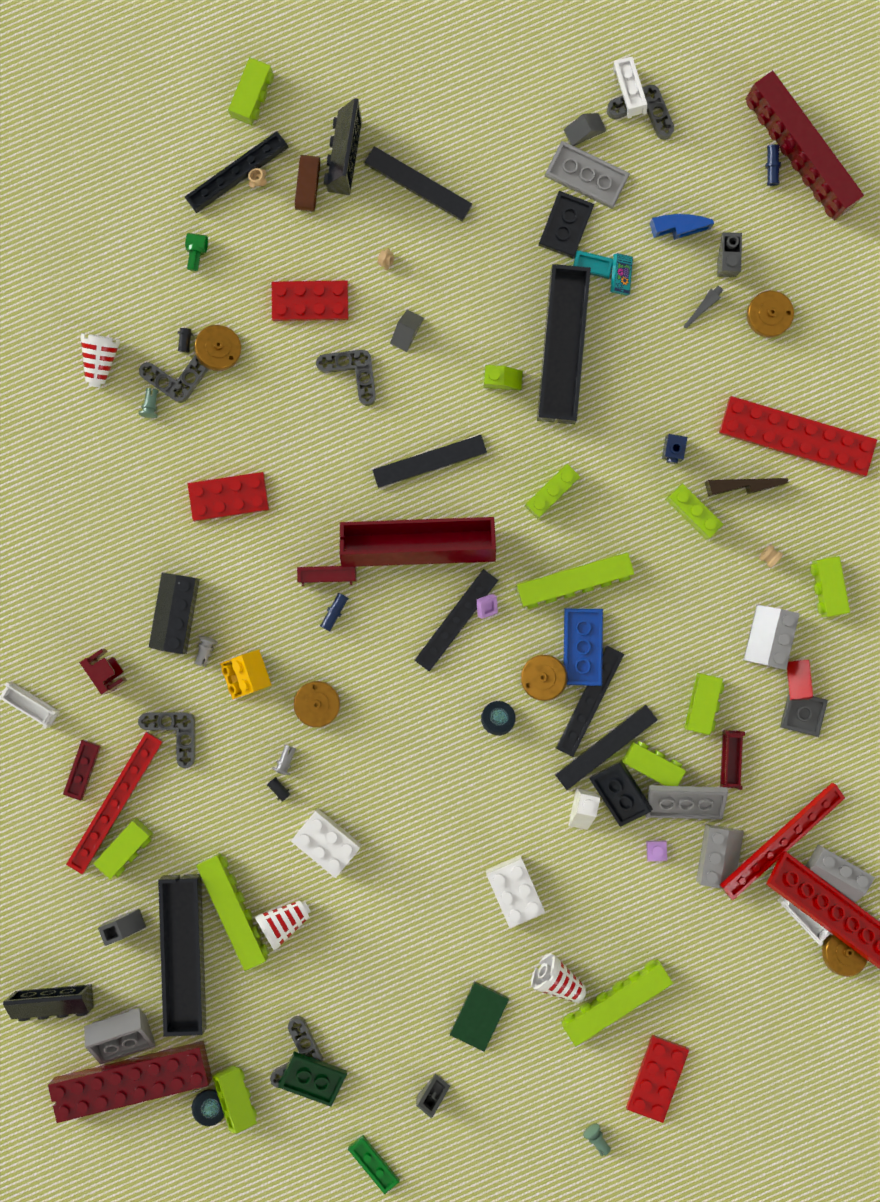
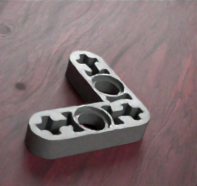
(652, 103)
(359, 369)
(173, 384)
(180, 731)
(294, 1033)

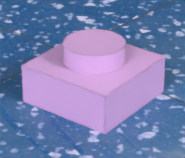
(487, 606)
(656, 850)

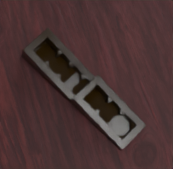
(752, 485)

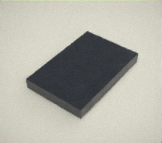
(566, 224)
(621, 793)

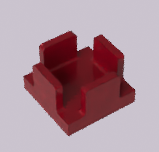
(103, 672)

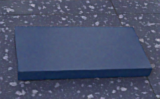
(583, 646)

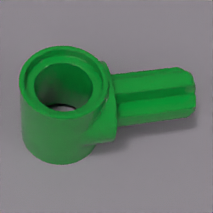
(196, 246)

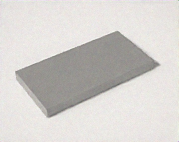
(587, 174)
(687, 802)

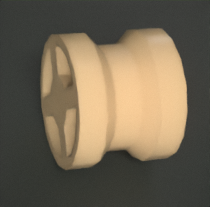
(770, 556)

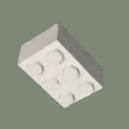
(326, 843)
(515, 891)

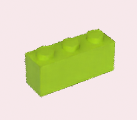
(251, 91)
(552, 491)
(694, 511)
(830, 587)
(704, 704)
(653, 764)
(124, 849)
(235, 1099)

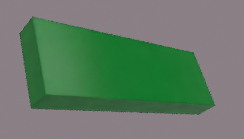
(373, 1164)

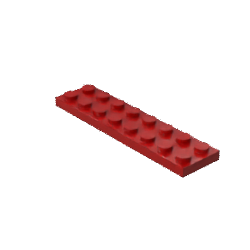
(798, 436)
(827, 906)

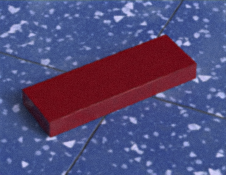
(82, 770)

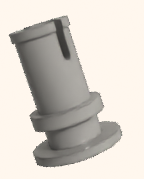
(204, 650)
(285, 760)

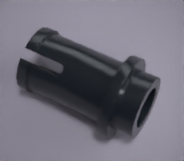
(184, 340)
(281, 792)

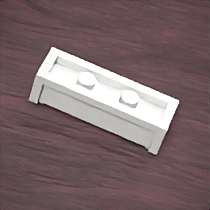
(630, 86)
(29, 704)
(814, 929)

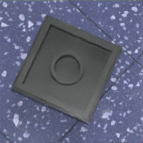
(804, 715)

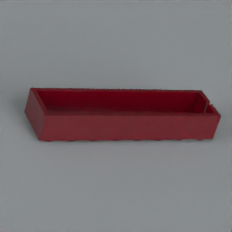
(803, 146)
(417, 542)
(130, 1081)

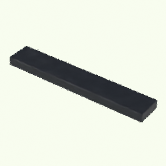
(236, 172)
(418, 183)
(429, 461)
(455, 620)
(588, 704)
(606, 747)

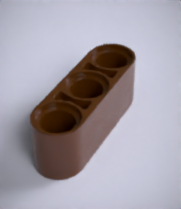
(307, 183)

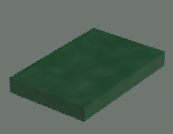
(479, 1016)
(312, 1079)

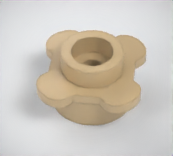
(257, 173)
(386, 258)

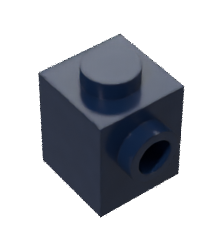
(674, 448)

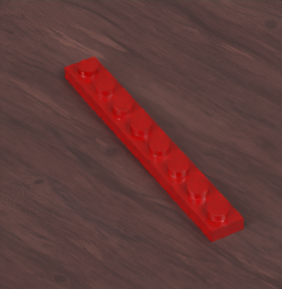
(114, 803)
(782, 841)

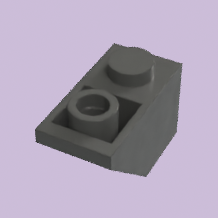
(729, 255)
(121, 927)

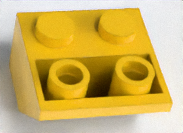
(245, 674)

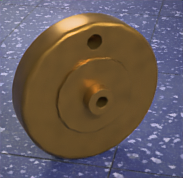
(770, 313)
(217, 347)
(544, 677)
(316, 704)
(841, 958)

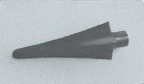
(711, 298)

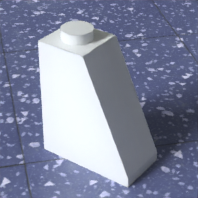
(584, 809)

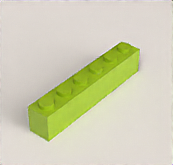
(575, 579)
(232, 911)
(616, 1002)

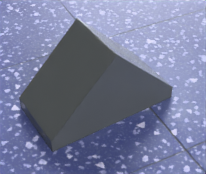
(584, 128)
(406, 330)
(432, 1095)

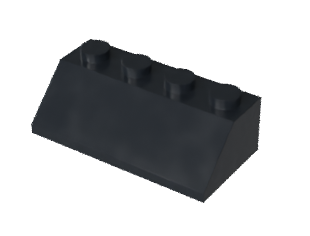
(174, 613)
(50, 1002)

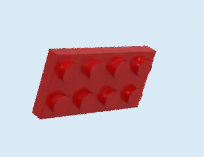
(309, 300)
(228, 496)
(657, 1078)

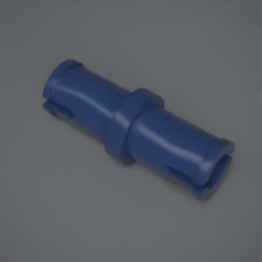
(773, 165)
(334, 612)

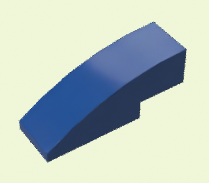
(679, 225)

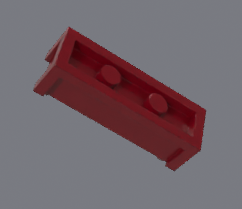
(326, 574)
(731, 759)

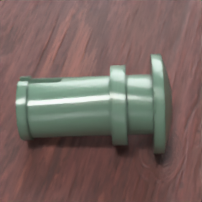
(149, 405)
(595, 1137)

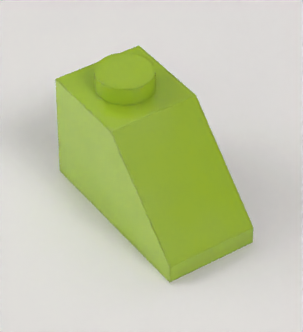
(502, 377)

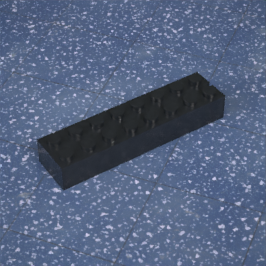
(563, 344)
(182, 955)

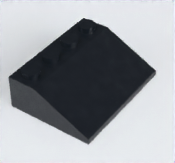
(344, 149)

